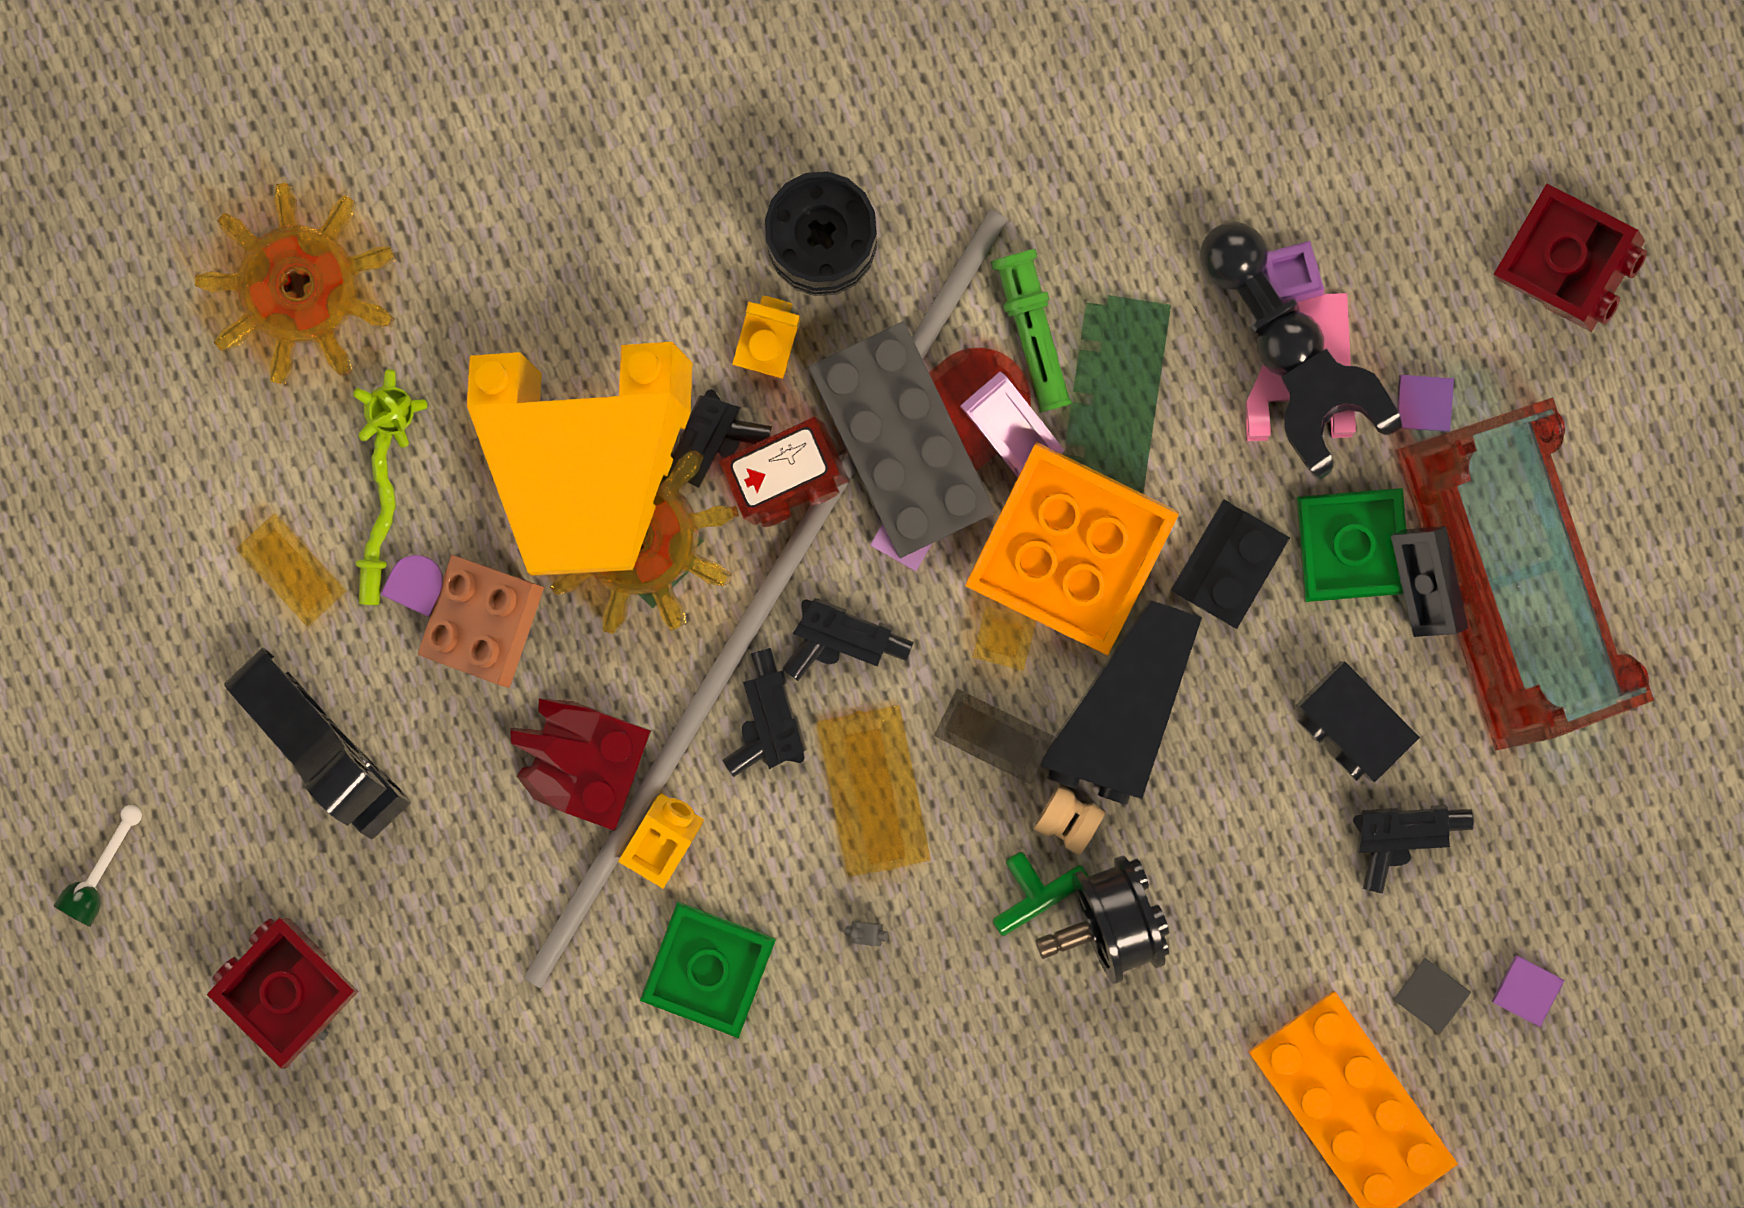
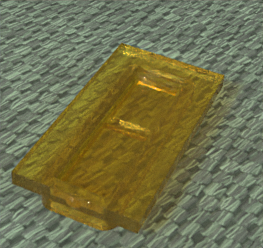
(873, 790)

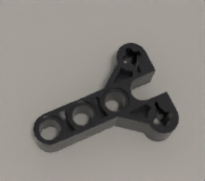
(324, 757)

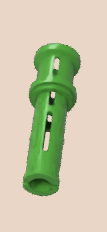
(1027, 305)

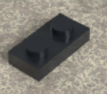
(1429, 581)

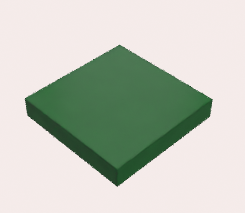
(1350, 544)
(708, 969)

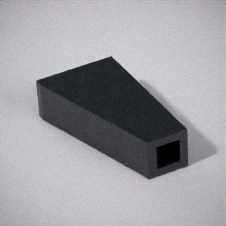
(1126, 708)

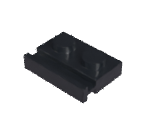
(1229, 564)

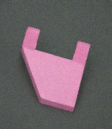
(1332, 315)

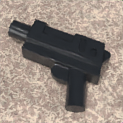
(713, 431)
(831, 630)
(774, 729)
(1393, 833)

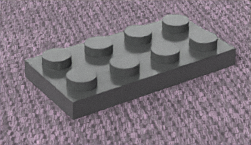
(901, 439)

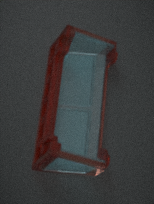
(1527, 593)

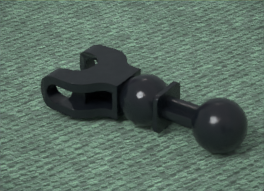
(1293, 348)

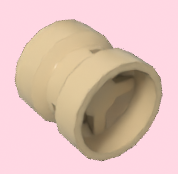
(1059, 813)

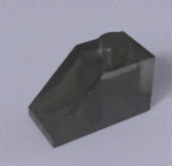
(993, 736)

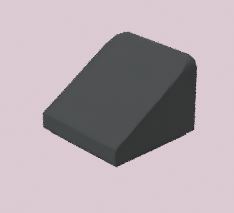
(1432, 996)

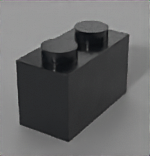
(1356, 723)

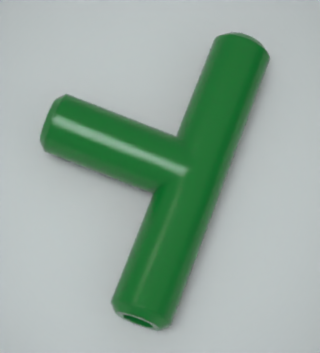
(1038, 896)

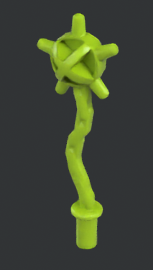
(388, 413)

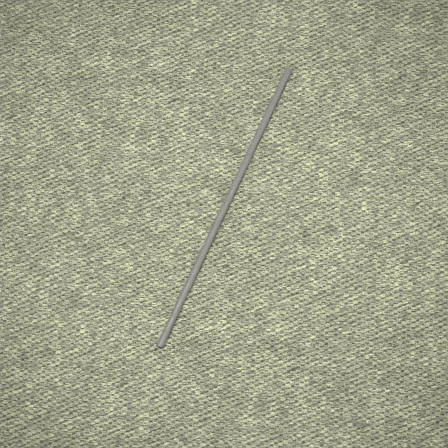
(742, 637)

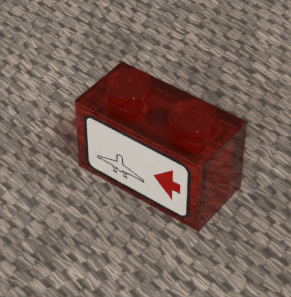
(785, 473)

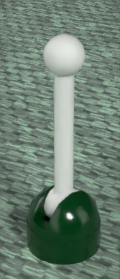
(82, 899)

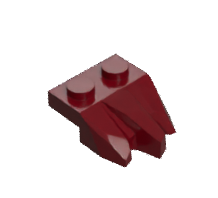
(581, 760)

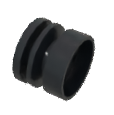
(826, 203)

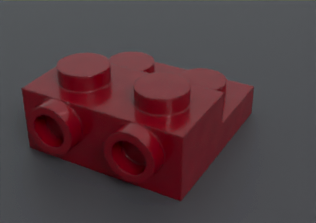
(1572, 258)
(281, 990)

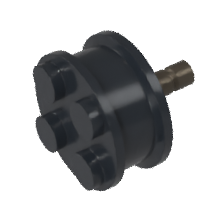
(1115, 921)

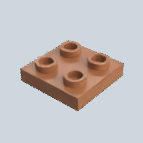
(480, 621)

